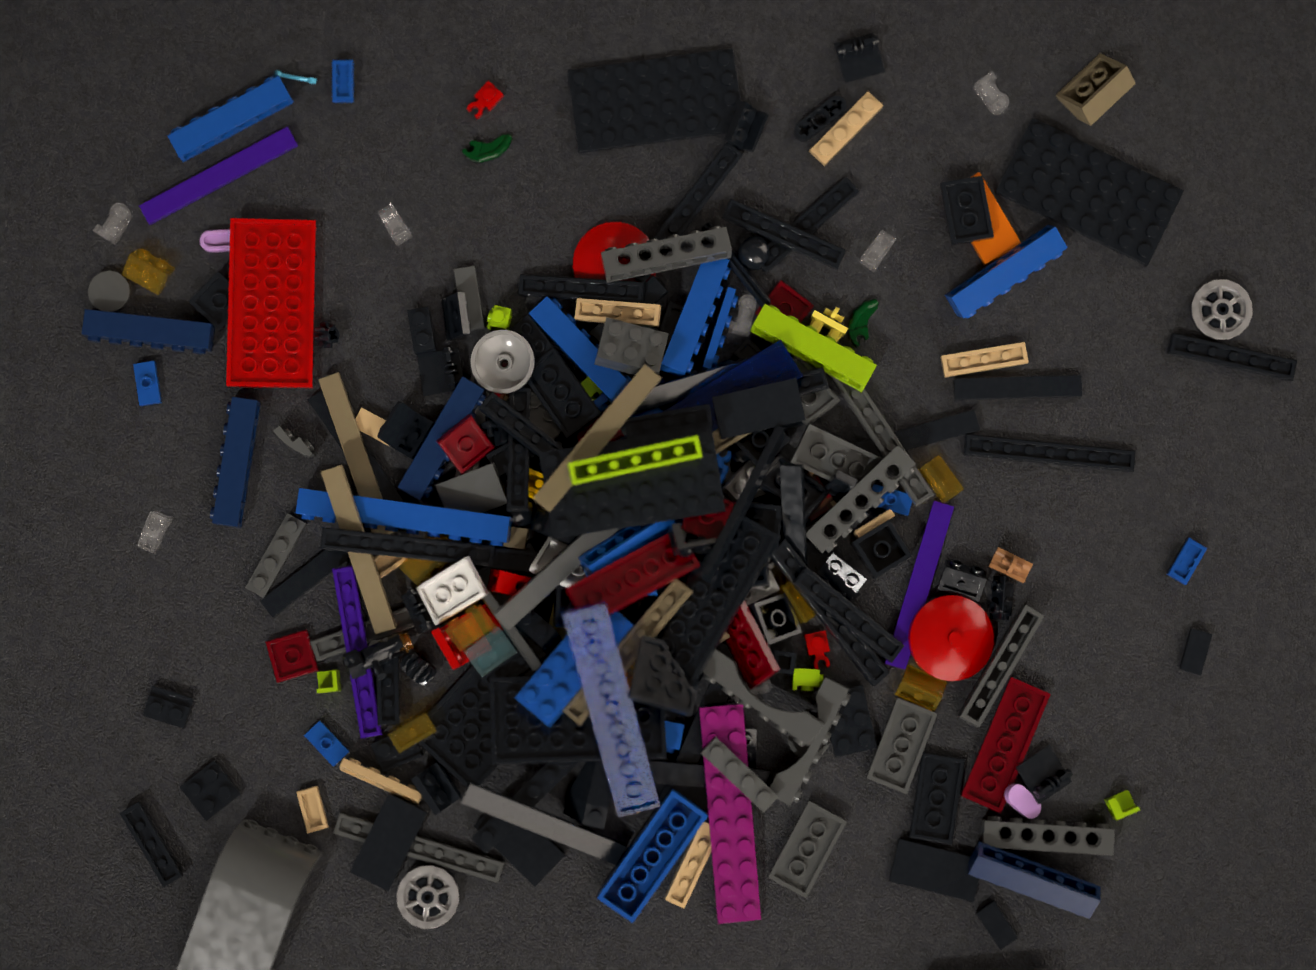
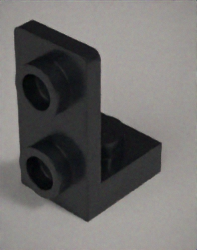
(679, 547)

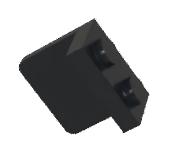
(405, 430)

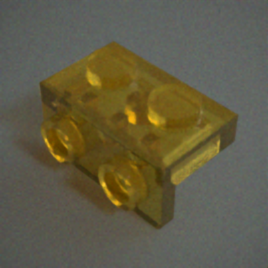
(147, 270)

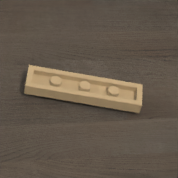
(846, 128)
(634, 313)
(984, 359)
(374, 777)
(690, 867)

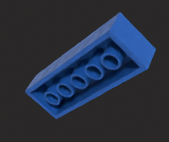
(559, 678)
(652, 855)

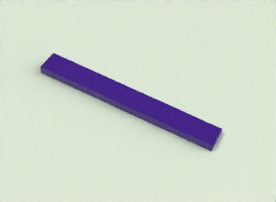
(218, 176)
(921, 576)
(355, 638)

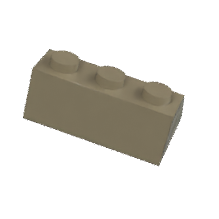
(1096, 88)

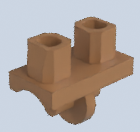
(1010, 565)

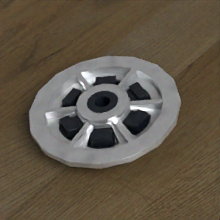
(1221, 309)
(427, 897)

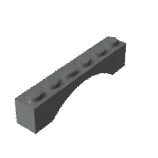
(726, 672)
(829, 701)

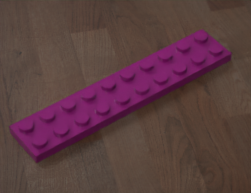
(730, 820)

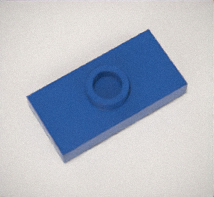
(342, 81)
(147, 383)
(896, 501)
(1186, 561)
(326, 743)

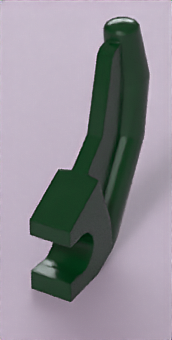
(488, 151)
(859, 321)

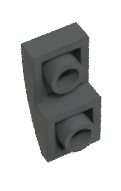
(302, 447)

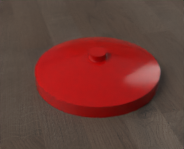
(587, 255)
(951, 638)

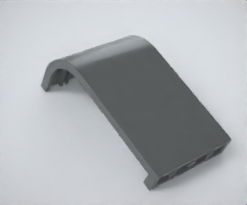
(249, 900)

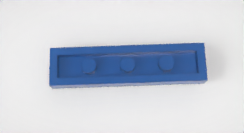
(723, 321)

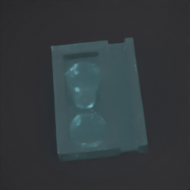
(490, 651)

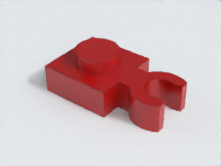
(487, 98)
(817, 645)

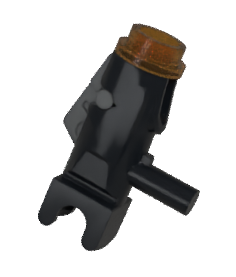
(376, 654)

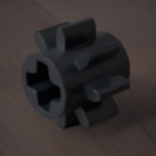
(326, 335)

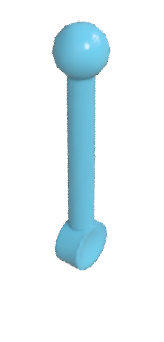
(311, 80)

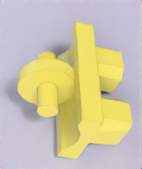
(836, 329)

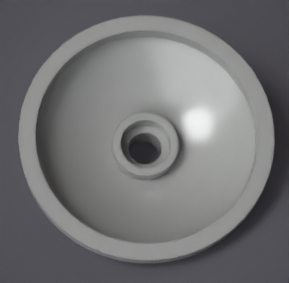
(490, 353)

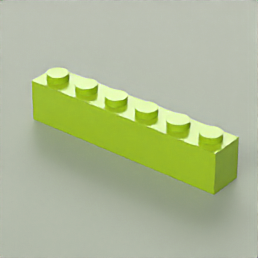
(813, 347)
(634, 460)

